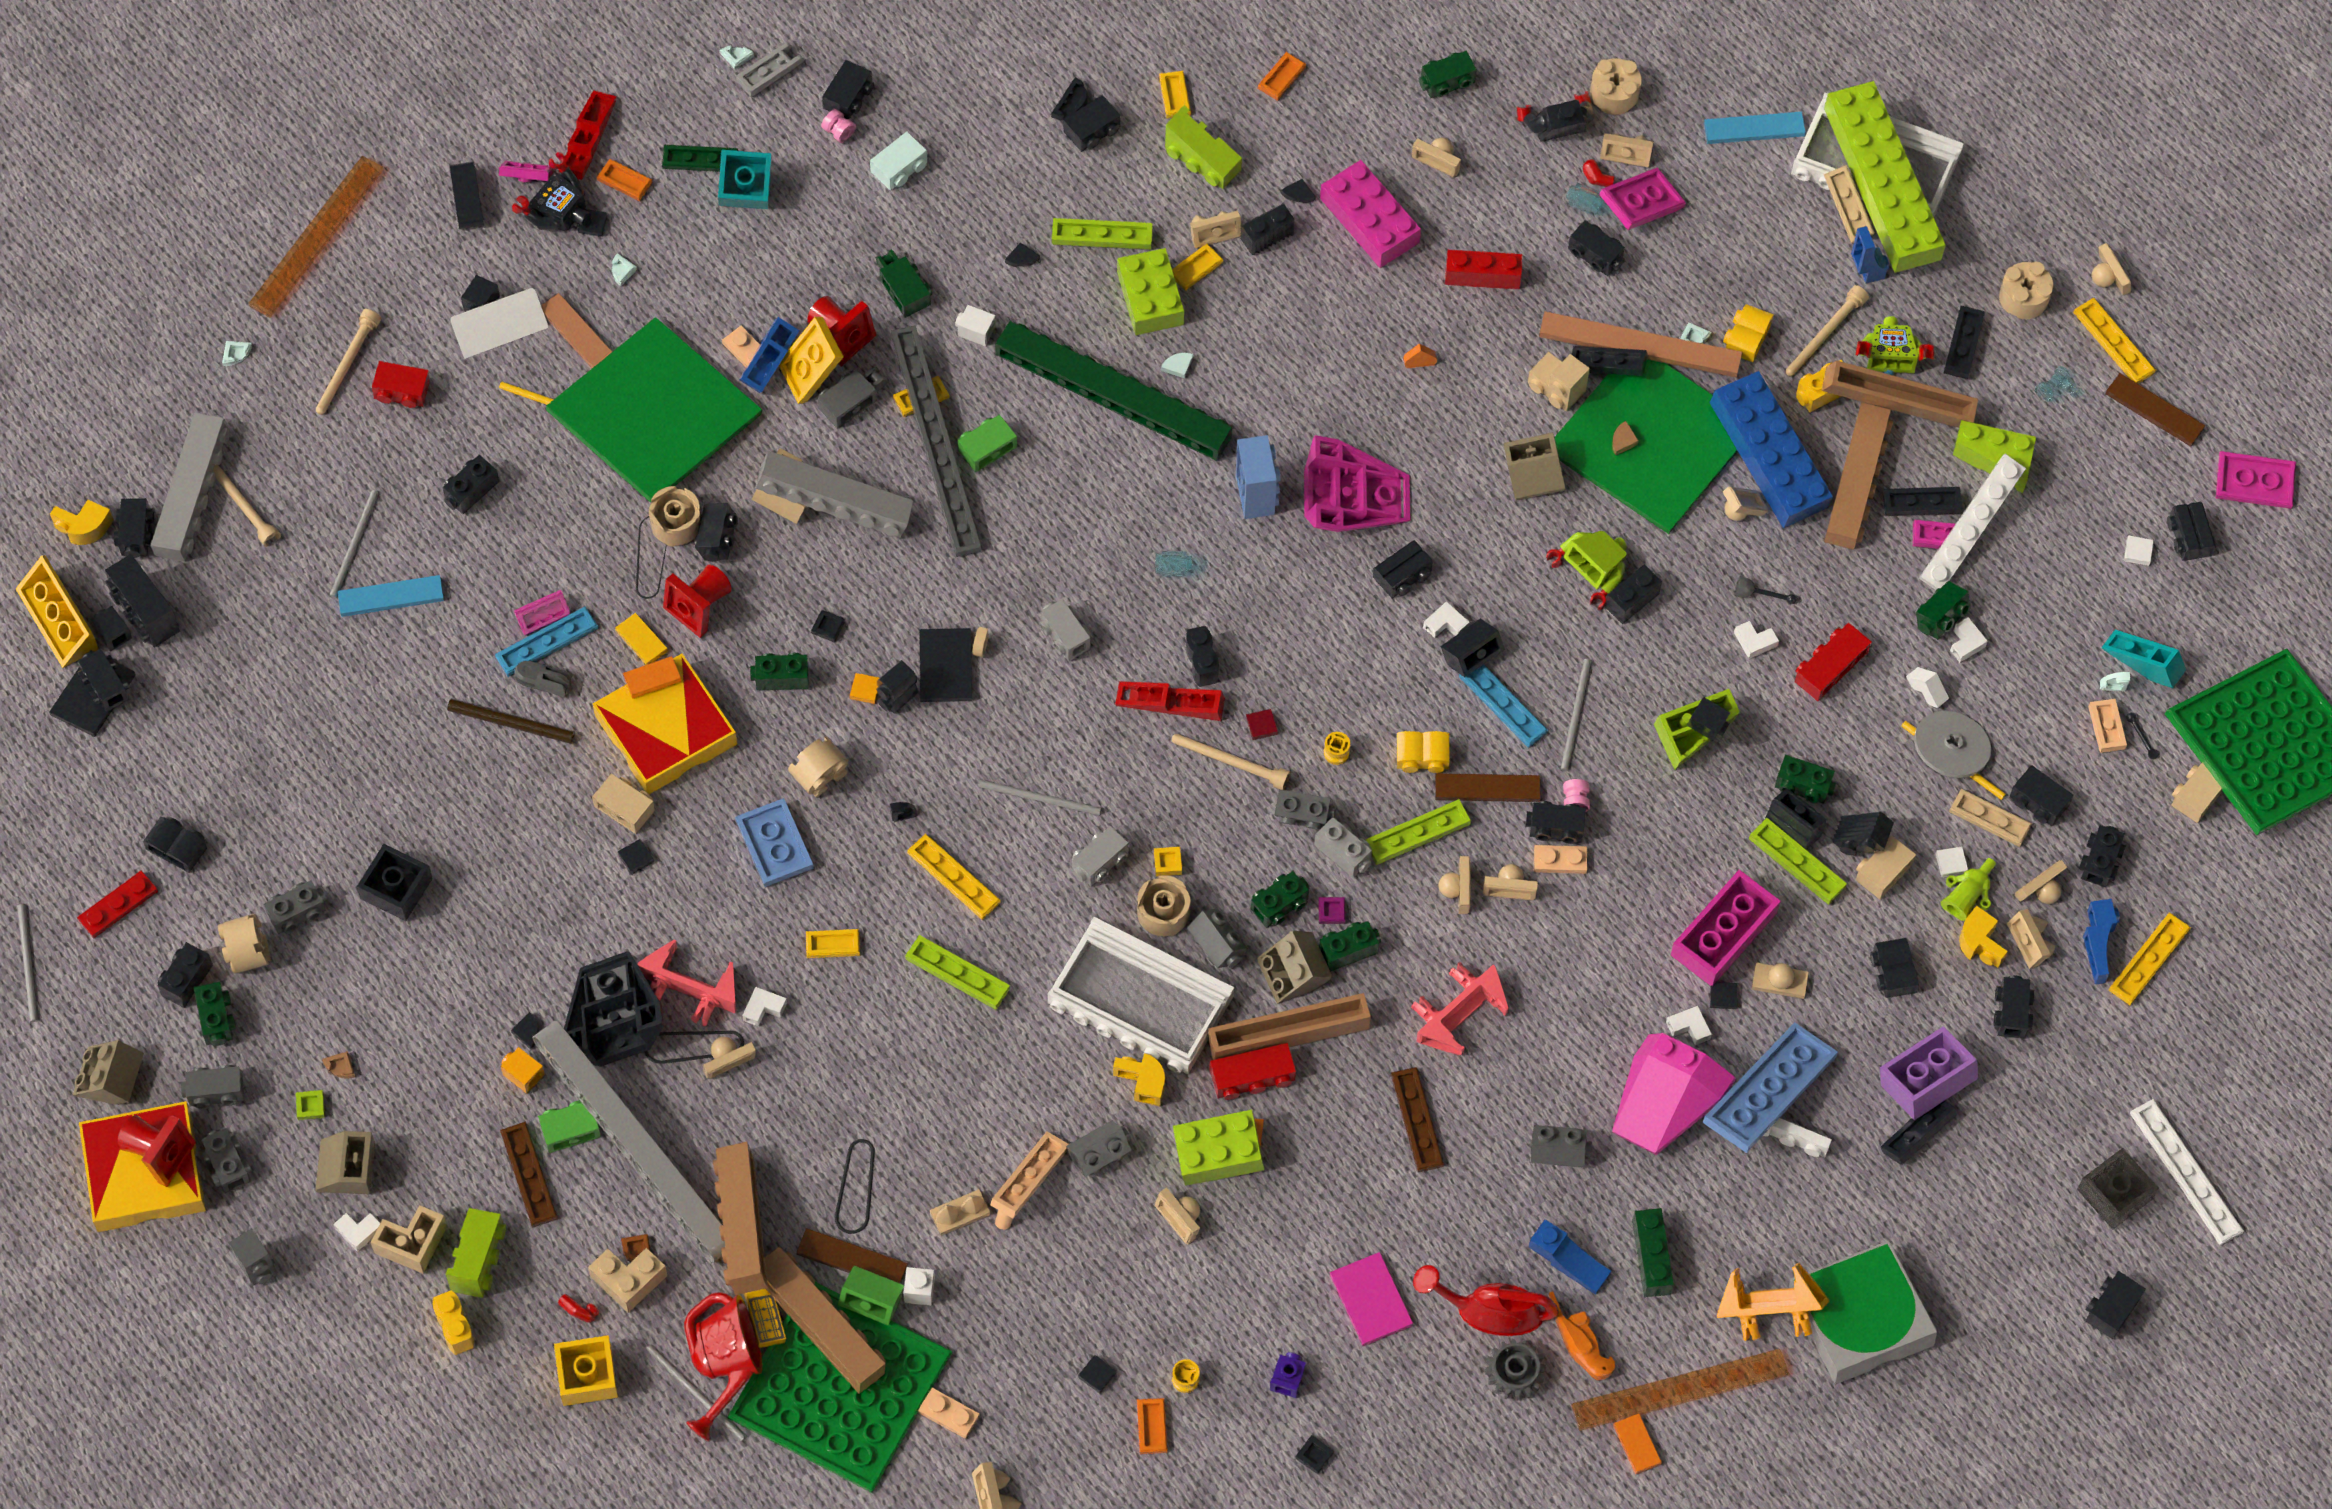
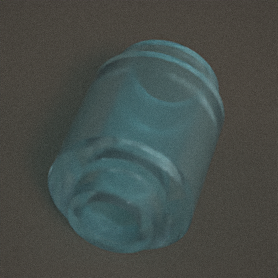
(1584, 198)
(1173, 563)

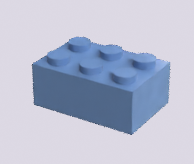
(1257, 476)

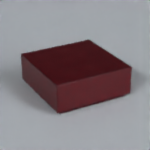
(1261, 724)

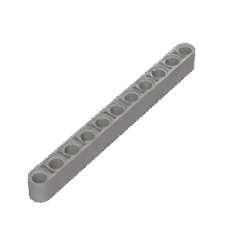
(631, 1139)

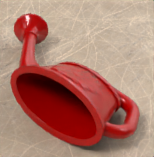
(1492, 1307)
(722, 1347)

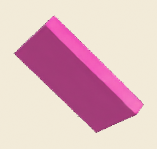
(1642, 198)
(2255, 479)
(1371, 1299)

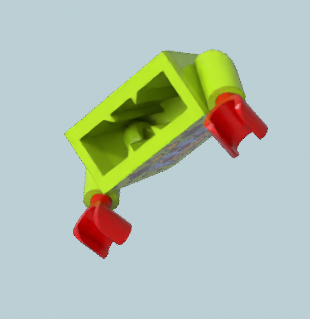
(1893, 348)
(1595, 558)

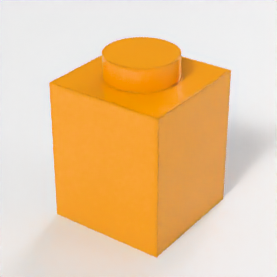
(522, 1069)

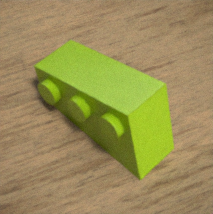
(1200, 151)
(1985, 445)
(1682, 741)
(476, 1253)

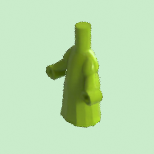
(1973, 884)

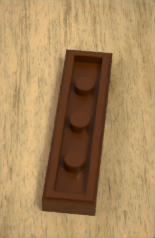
(2155, 409)
(1487, 787)
(1417, 1119)
(528, 1174)
(845, 1255)

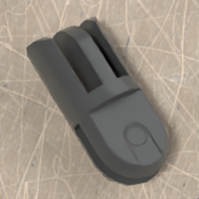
(543, 677)

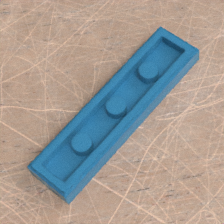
(1754, 127)
(390, 596)
(547, 640)
(1505, 705)

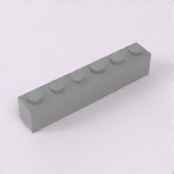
(190, 487)
(834, 494)

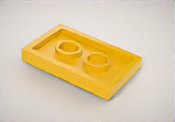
(810, 360)

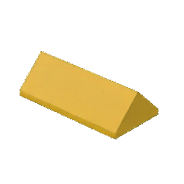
(56, 613)

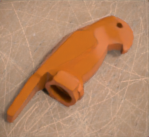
(1582, 1343)

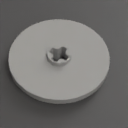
(1948, 726)

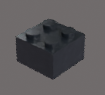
(394, 882)

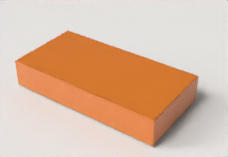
(1281, 76)
(624, 179)
(652, 677)
(1152, 1426)
(1637, 1443)

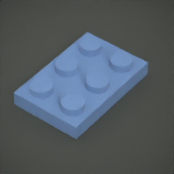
(774, 842)

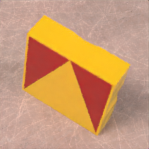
(666, 728)
(122, 1186)

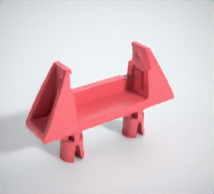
(655, 969)
(1441, 1023)

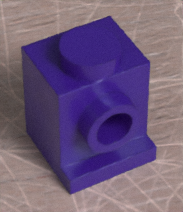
(1288, 1383)

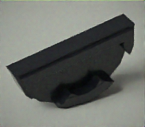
(1071, 101)

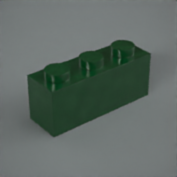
(1652, 1252)

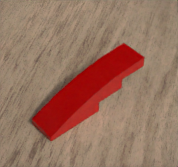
(588, 132)

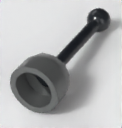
(1746, 588)

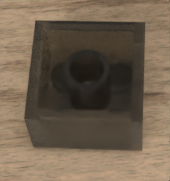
(2117, 1188)

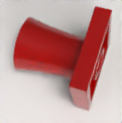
(848, 329)
(693, 602)
(161, 1150)

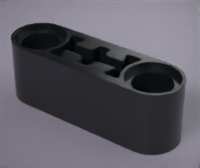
(466, 195)

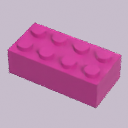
(1370, 213)
(1725, 928)

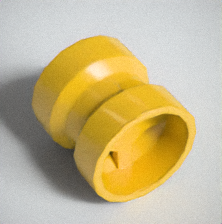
(1334, 753)
(1187, 1371)

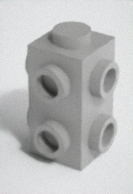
(1067, 633)
(1343, 847)
(1097, 858)

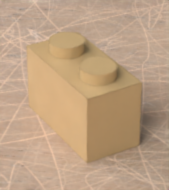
(2197, 793)
(624, 803)
(1885, 867)

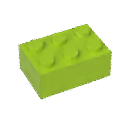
(1150, 291)
(1218, 1147)

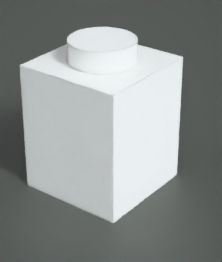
(975, 325)
(919, 1286)

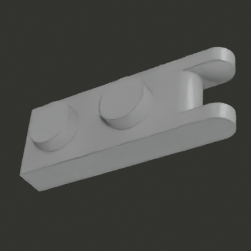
(768, 70)

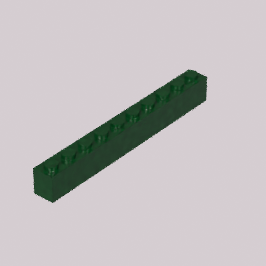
(1113, 390)

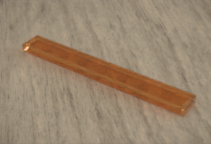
(315, 236)
(1680, 1389)

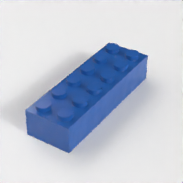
(1771, 449)

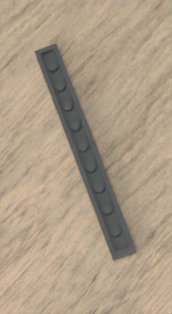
(935, 441)

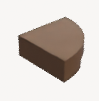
(1623, 438)
(339, 1065)

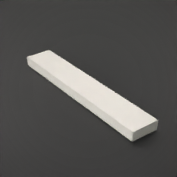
(2186, 1172)

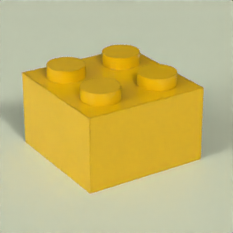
(585, 1370)

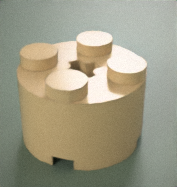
(1615, 86)
(2026, 290)
(675, 516)
(818, 766)
(1150, 902)
(244, 943)

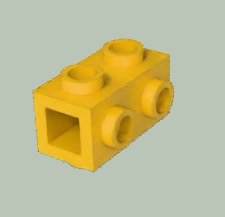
(1810, 390)

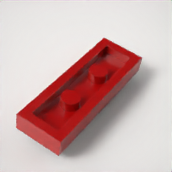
(117, 904)

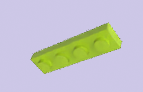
(1102, 233)
(1418, 831)
(1797, 861)
(957, 972)

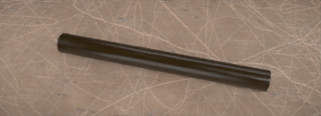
(510, 721)

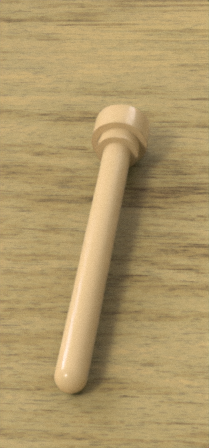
(1855, 297)
(368, 321)
(265, 531)
(1276, 776)

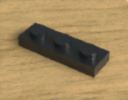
(1964, 342)
(1612, 360)
(1922, 501)
(1917, 1132)

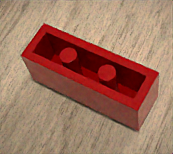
(1483, 269)
(1832, 661)
(1252, 1071)

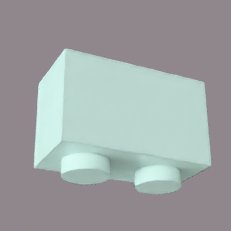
(899, 161)

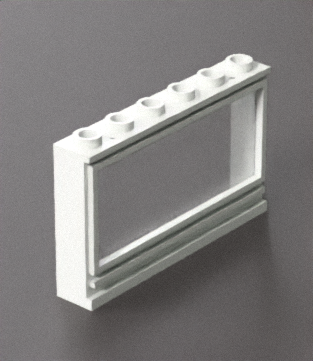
(1930, 155)
(1140, 996)

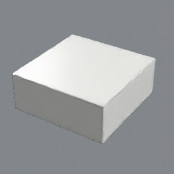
(2138, 550)
(1951, 861)

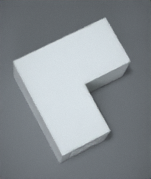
(1444, 618)
(1970, 640)
(1754, 643)
(1930, 686)
(762, 1002)
(1691, 1021)
(357, 1234)

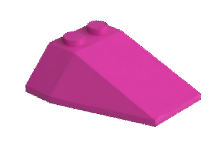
(1351, 488)
(1668, 1092)

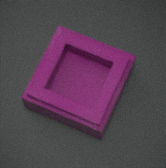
(1331, 910)

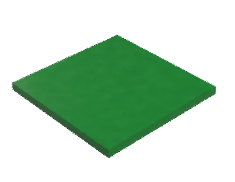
(654, 409)
(1677, 447)
(2263, 739)
(820, 1415)

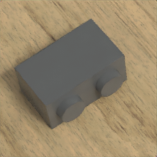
(252, 1257)

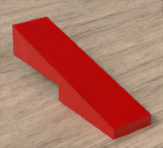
(1163, 698)

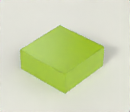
(310, 1105)

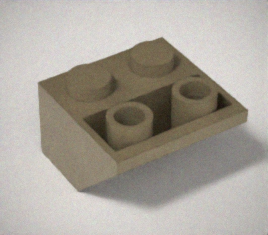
(1534, 466)
(1294, 966)
(108, 1072)
(346, 1163)

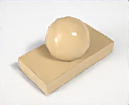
(1437, 155)
(2110, 271)
(1743, 502)
(1510, 884)
(1455, 885)
(2046, 888)
(1780, 980)
(727, 1056)
(1179, 1214)

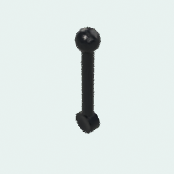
(2152, 753)

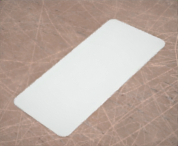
(499, 322)

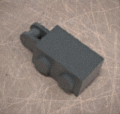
(850, 396)

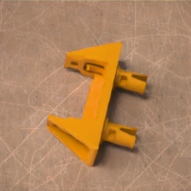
(1797, 1300)

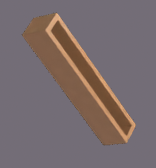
(1899, 394)
(1857, 476)
(1291, 1026)
(740, 1218)
(821, 1321)

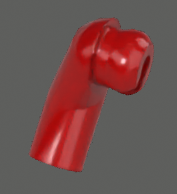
(1595, 175)
(576, 1310)

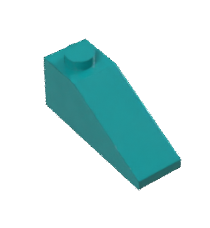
(2150, 659)

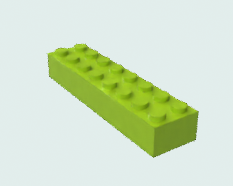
(1884, 177)

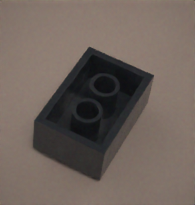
(141, 601)

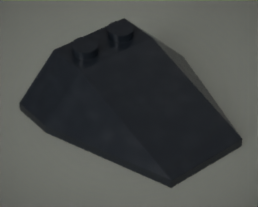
(613, 1011)

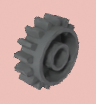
(1515, 1383)

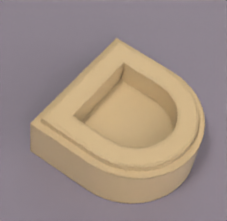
(980, 642)

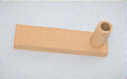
(1027, 1178)

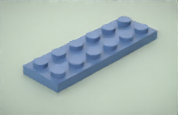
(1770, 1087)

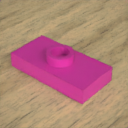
(525, 171)
(1930, 533)
(542, 612)

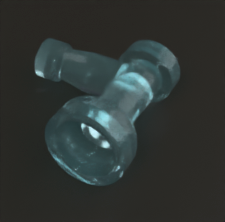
(2059, 378)

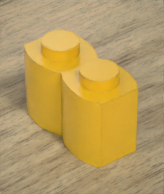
(1749, 331)
(1423, 751)
(453, 1322)

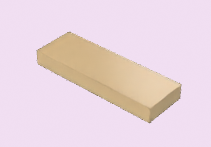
(1847, 201)
(1990, 817)

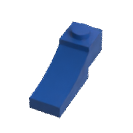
(1867, 258)
(769, 354)
(2103, 920)
(1568, 1257)

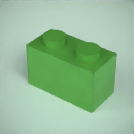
(987, 443)
(568, 1126)
(871, 1295)

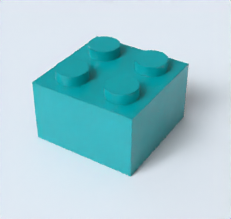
(744, 179)

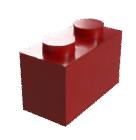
(400, 384)

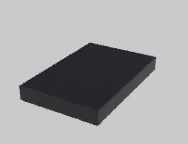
(945, 665)
(77, 706)

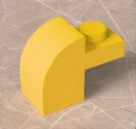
(86, 526)
(1975, 938)
(1148, 1074)

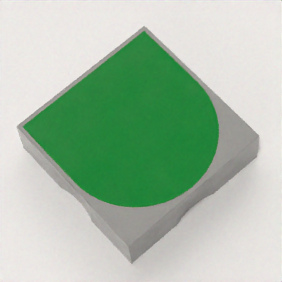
(1869, 1313)

